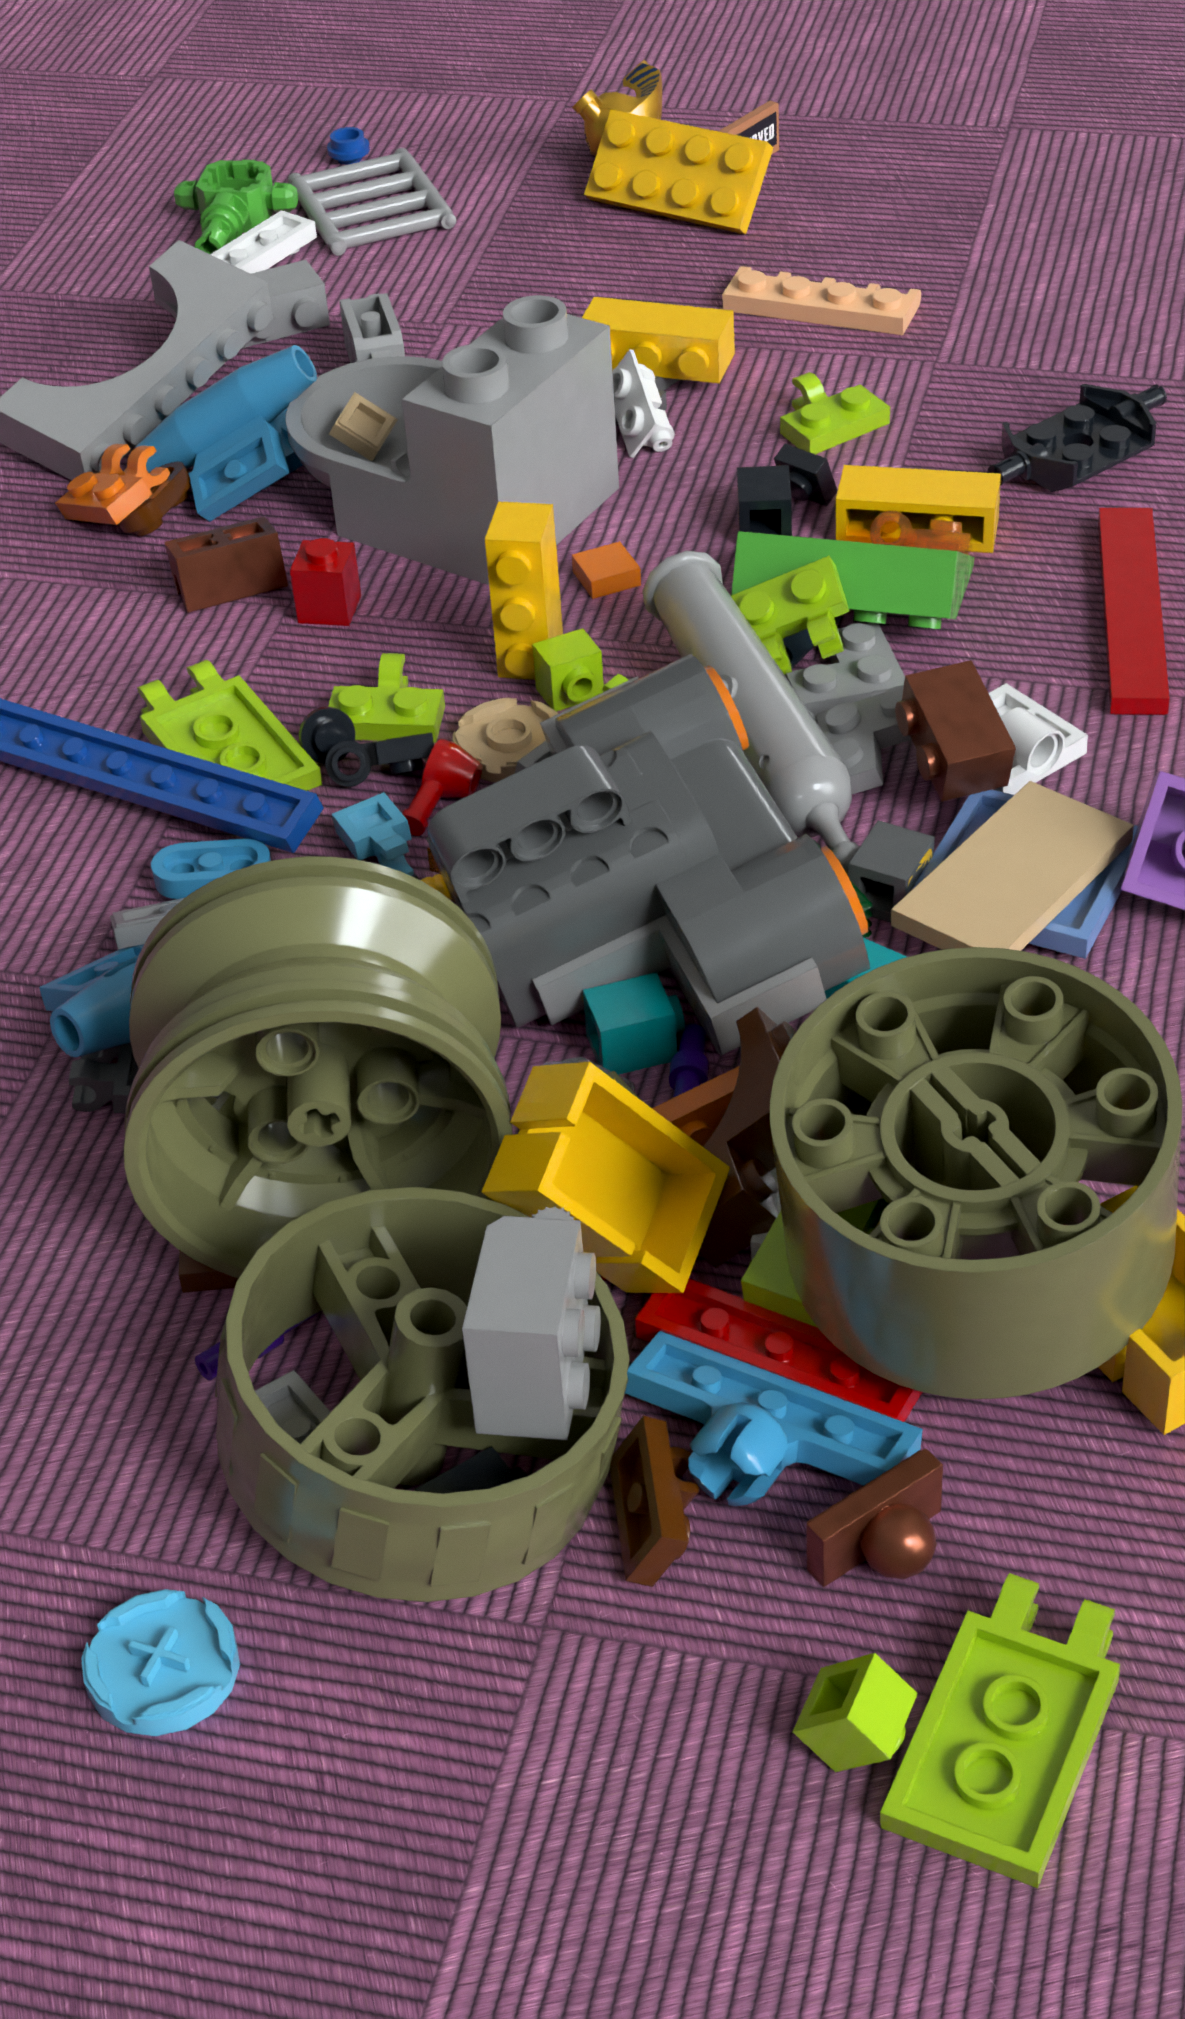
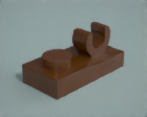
(651, 1501)

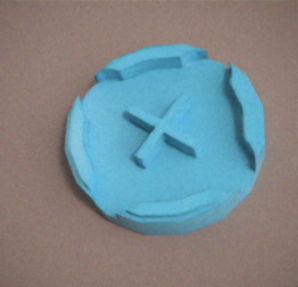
(160, 1663)

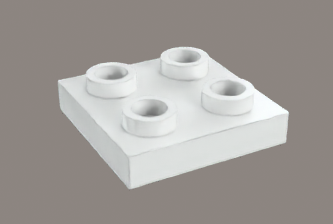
(1040, 738)

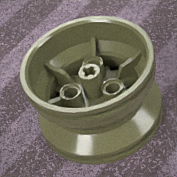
(346, 1044)

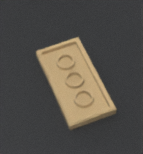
(1013, 873)

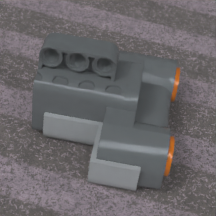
(650, 856)

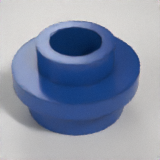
(348, 145)

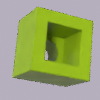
(568, 669)
(855, 1713)

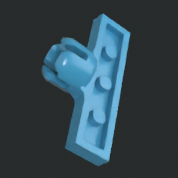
(762, 1421)

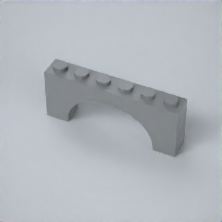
(215, 316)

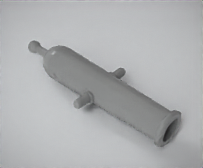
(783, 736)

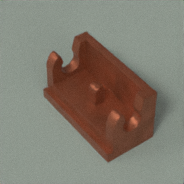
(226, 563)

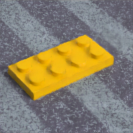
(678, 171)

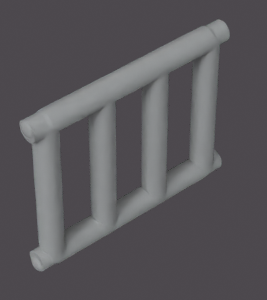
(411, 178)

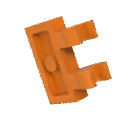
(112, 493)

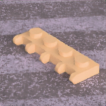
(821, 303)

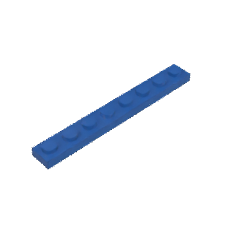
(157, 777)

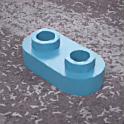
(190, 865)

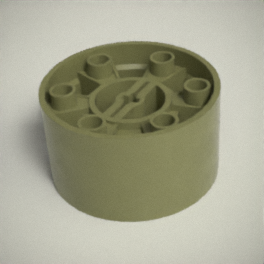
(975, 1107)

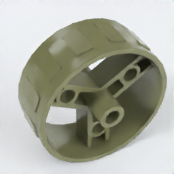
(396, 1291)

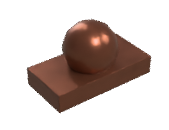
(880, 1524)

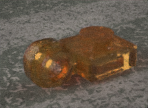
(941, 534)

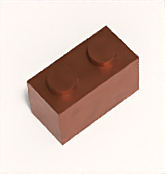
(955, 731)

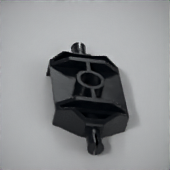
(1081, 439)

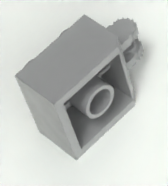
(531, 1326)

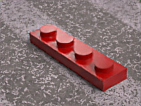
(770, 1343)

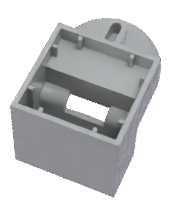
(494, 421)

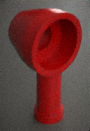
(447, 774)

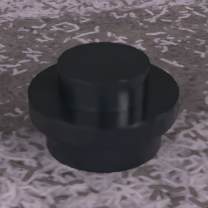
(323, 730)

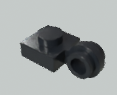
(401, 753)

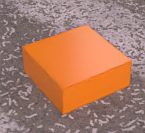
(606, 570)

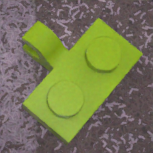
(830, 421)
(392, 707)

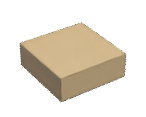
(363, 426)

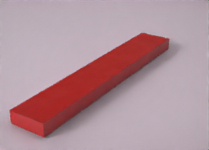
(1132, 612)

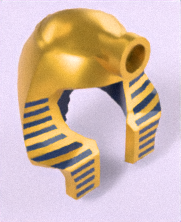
(648, 102)

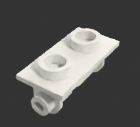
(637, 407)

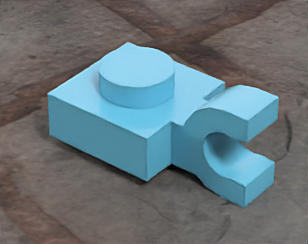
(376, 830)

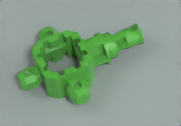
(233, 200)

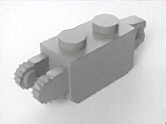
(370, 328)

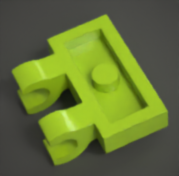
(796, 602)

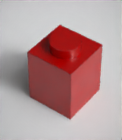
(325, 582)

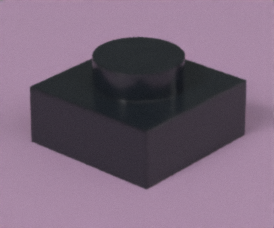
(808, 475)

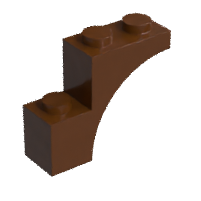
(746, 1143)

